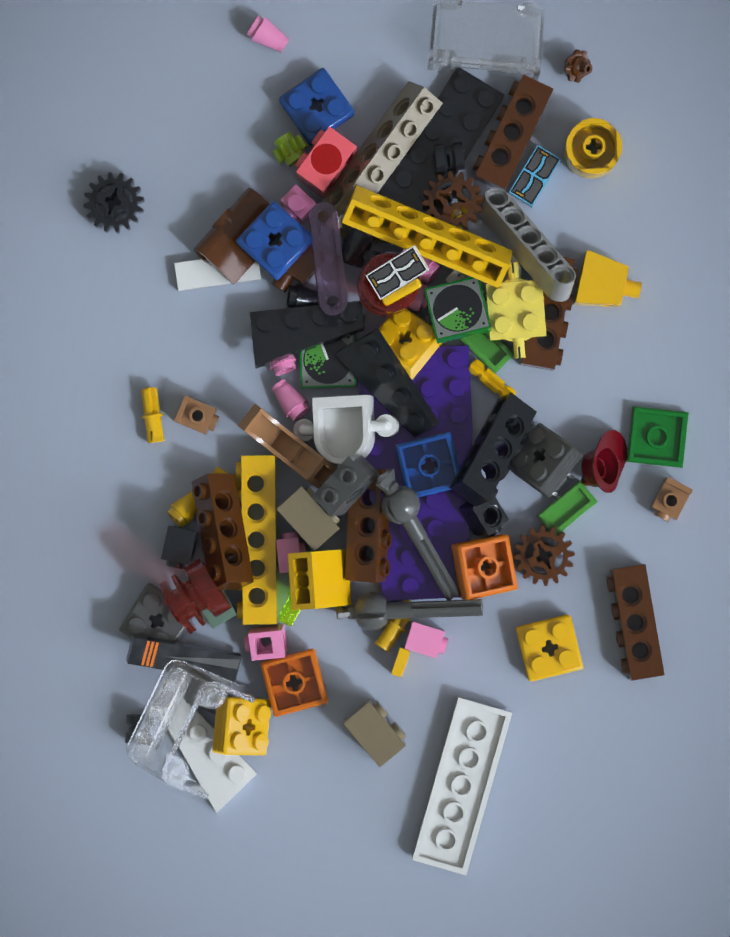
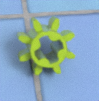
(289, 148)

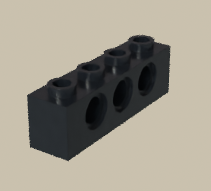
(469, 480)

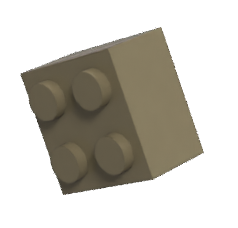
(309, 518)
(375, 732)

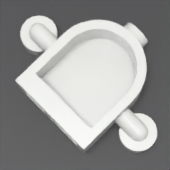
(344, 426)

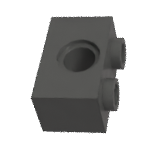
(346, 485)

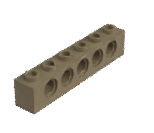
(383, 148)

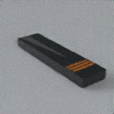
(159, 652)

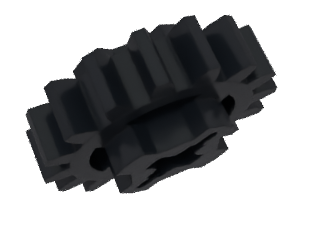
(102, 198)

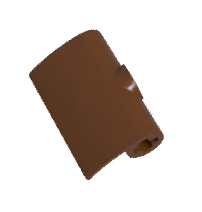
(220, 243)

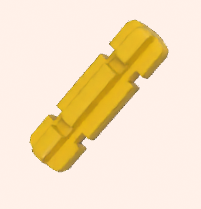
(490, 379)

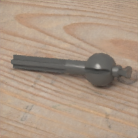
(401, 506)
(374, 611)

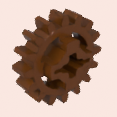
(463, 206)
(532, 561)

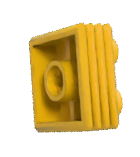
(417, 331)
(559, 632)
(242, 727)

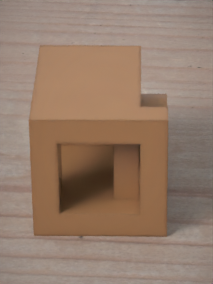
(185, 415)
(667, 488)

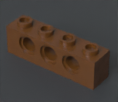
(537, 96)
(550, 357)
(222, 531)
(359, 537)
(651, 663)

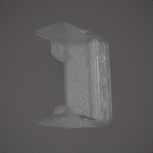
(168, 716)

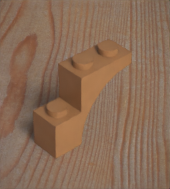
(287, 446)

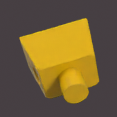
(604, 282)

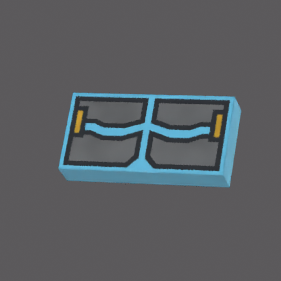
(534, 176)

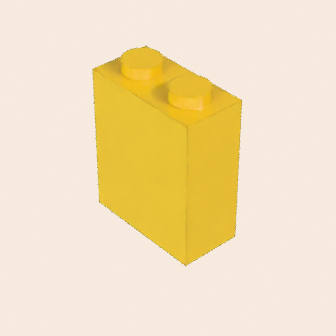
(318, 579)

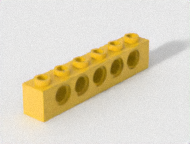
(431, 236)
(265, 468)

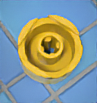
(604, 137)

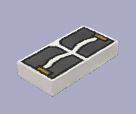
(397, 272)

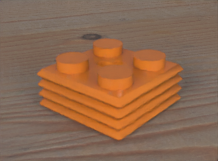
(496, 578)
(285, 698)

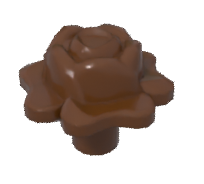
(577, 66)

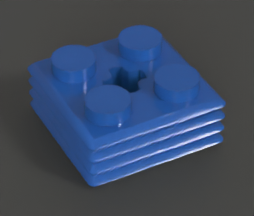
(316, 88)
(256, 240)
(413, 455)

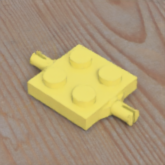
(516, 310)

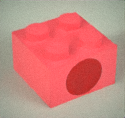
(325, 162)

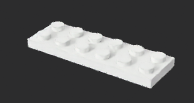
(462, 786)

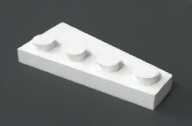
(217, 773)

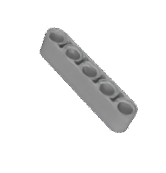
(528, 244)

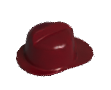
(605, 463)

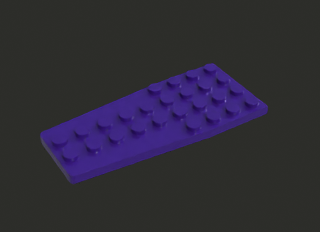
(447, 390)

